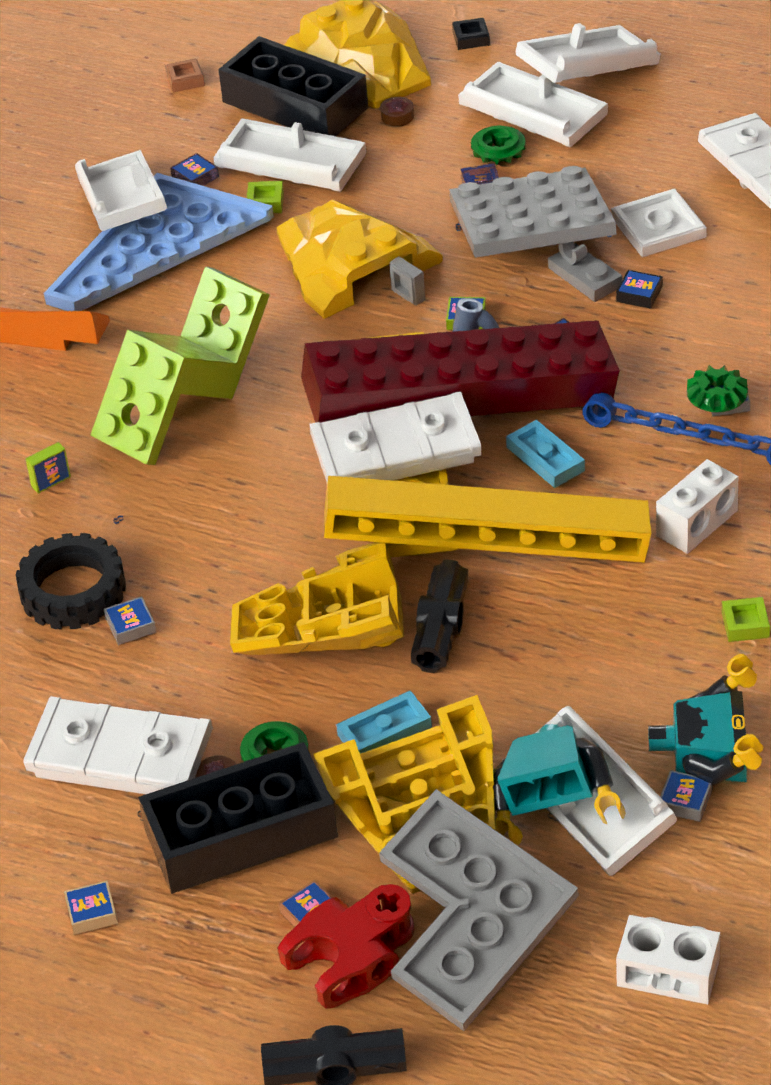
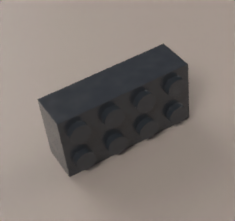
(293, 87)
(238, 817)

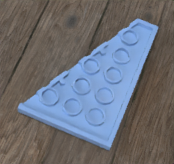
(133, 252)

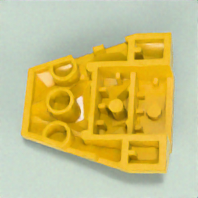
(366, 40)
(342, 245)
(336, 610)
(392, 781)

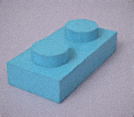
(545, 453)
(385, 723)

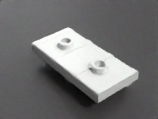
(587, 52)
(534, 103)
(744, 150)
(290, 154)
(120, 190)
(398, 440)
(115, 746)
(620, 838)

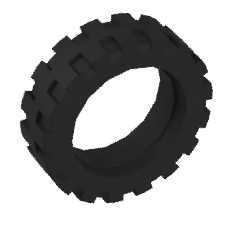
(63, 553)

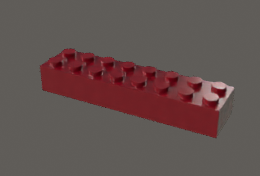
(491, 367)

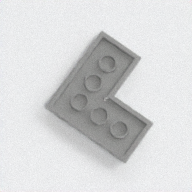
(494, 905)

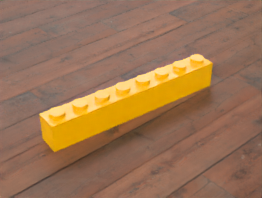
(486, 519)

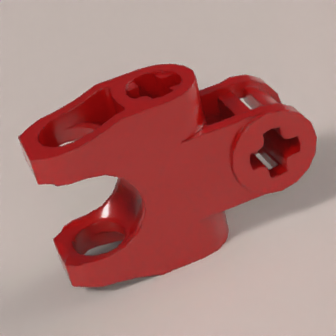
(354, 938)

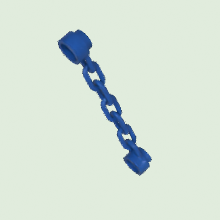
(602, 417)

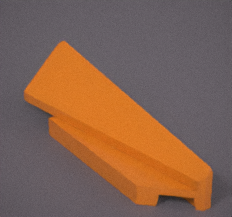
(51, 328)

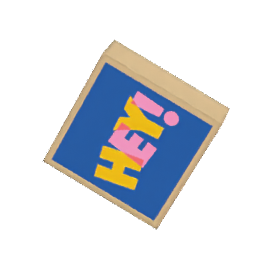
(90, 907)

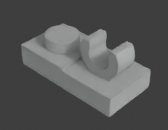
(584, 271)

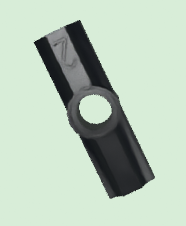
(439, 616)
(333, 1056)

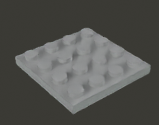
(531, 211)

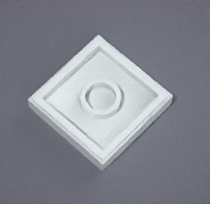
(658, 222)

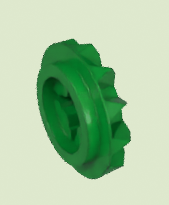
(507, 140)
(717, 399)
(270, 735)

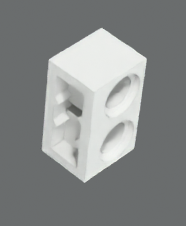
(697, 506)
(668, 959)

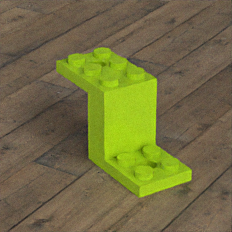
(160, 367)

